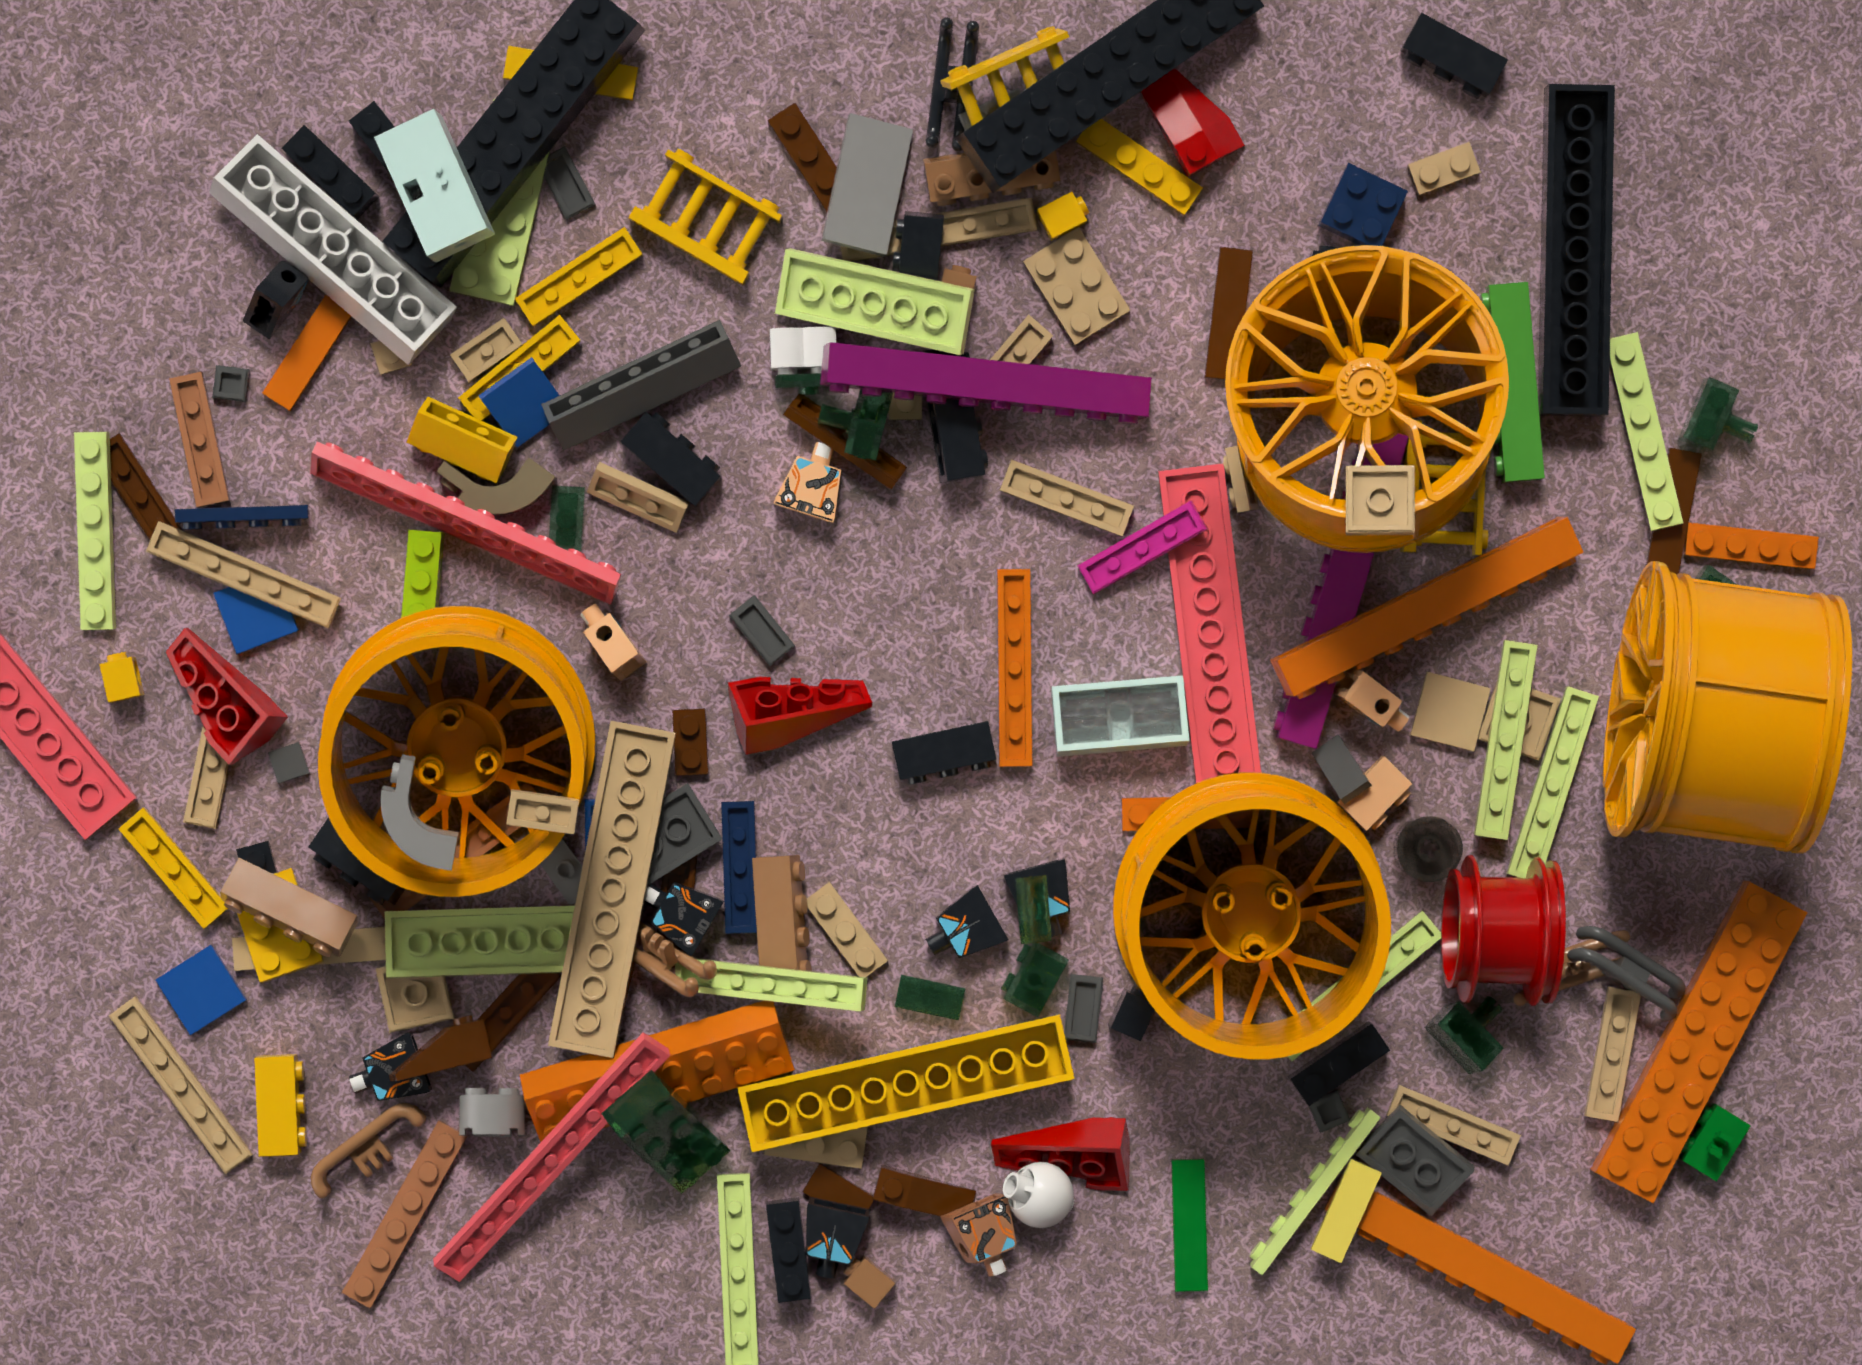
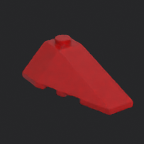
(1190, 122)
(230, 706)
(780, 714)
(1083, 1149)

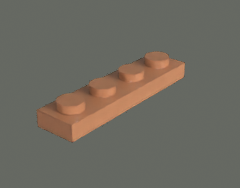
(199, 439)

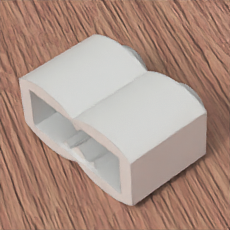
(799, 348)

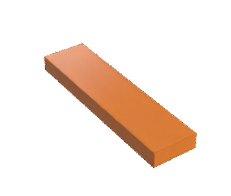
(307, 353)

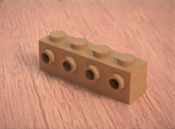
(956, 177)
(288, 908)
(781, 912)

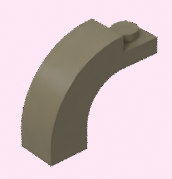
(513, 496)

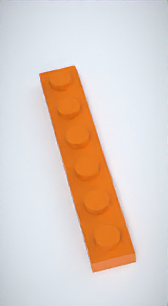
(1014, 667)

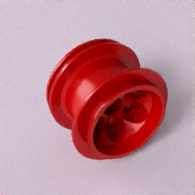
(1504, 930)

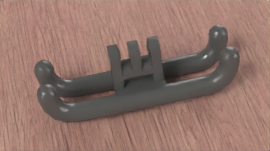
(1630, 969)

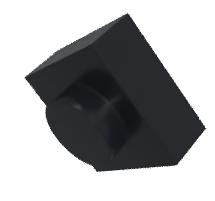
(259, 855)

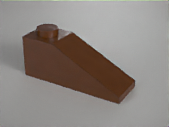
(449, 1048)
(920, 1192)

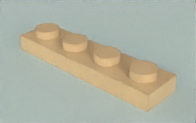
(1066, 498)
(1612, 1054)
(1458, 1125)

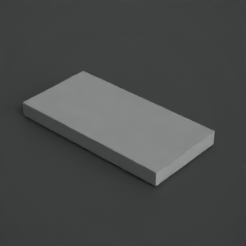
(867, 185)

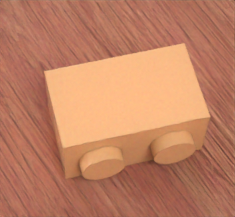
(1387, 788)

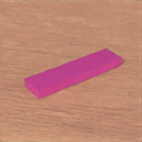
(1142, 547)

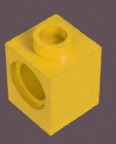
(1063, 215)
(121, 677)

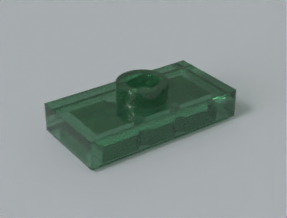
(806, 383)
(567, 516)
(1033, 909)
(929, 997)

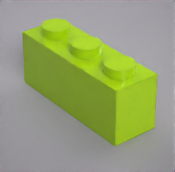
(422, 571)

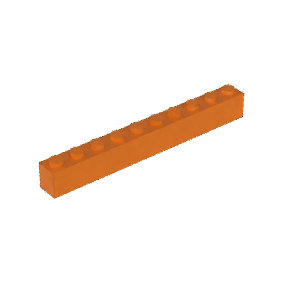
(1426, 607)
(1494, 1278)

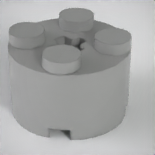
(491, 1113)

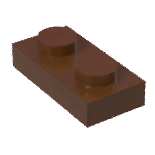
(690, 742)

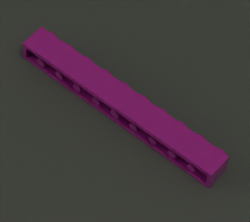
(985, 381)
(1334, 604)

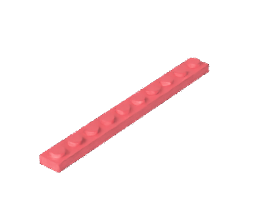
(548, 1159)

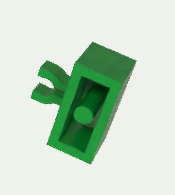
(1714, 1141)

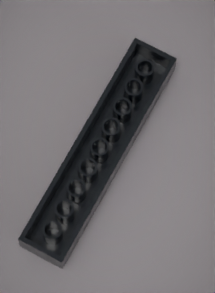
(1096, 83)
(531, 116)
(1576, 250)

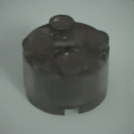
(1443, 858)

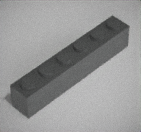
(641, 385)

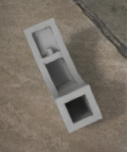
(415, 838)

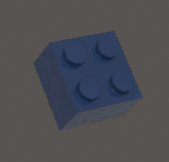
(1362, 207)

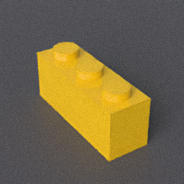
(461, 439)
(279, 1105)

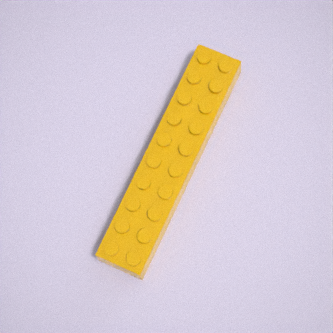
(905, 1083)

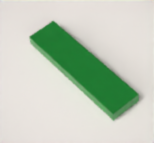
(1189, 1224)

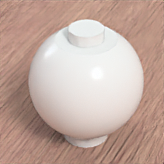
(1039, 1194)

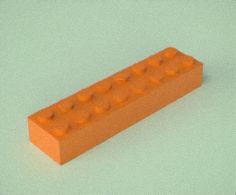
(702, 1062)

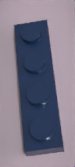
(228, 516)
(738, 851)

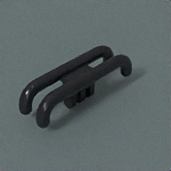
(942, 94)

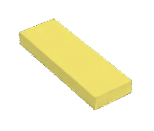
(1346, 1210)

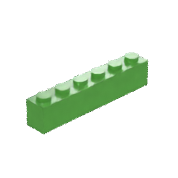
(1520, 433)

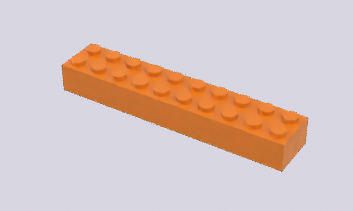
(1698, 1041)

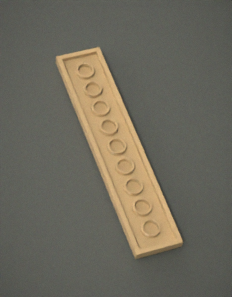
(612, 889)

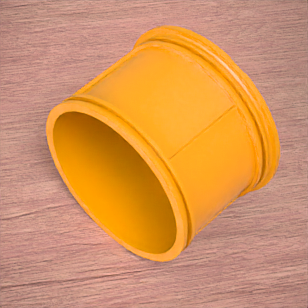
(1365, 388)
(1726, 712)
(455, 743)
(1252, 914)

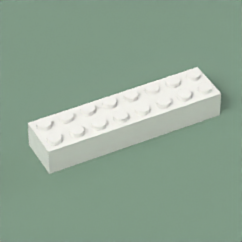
(332, 249)

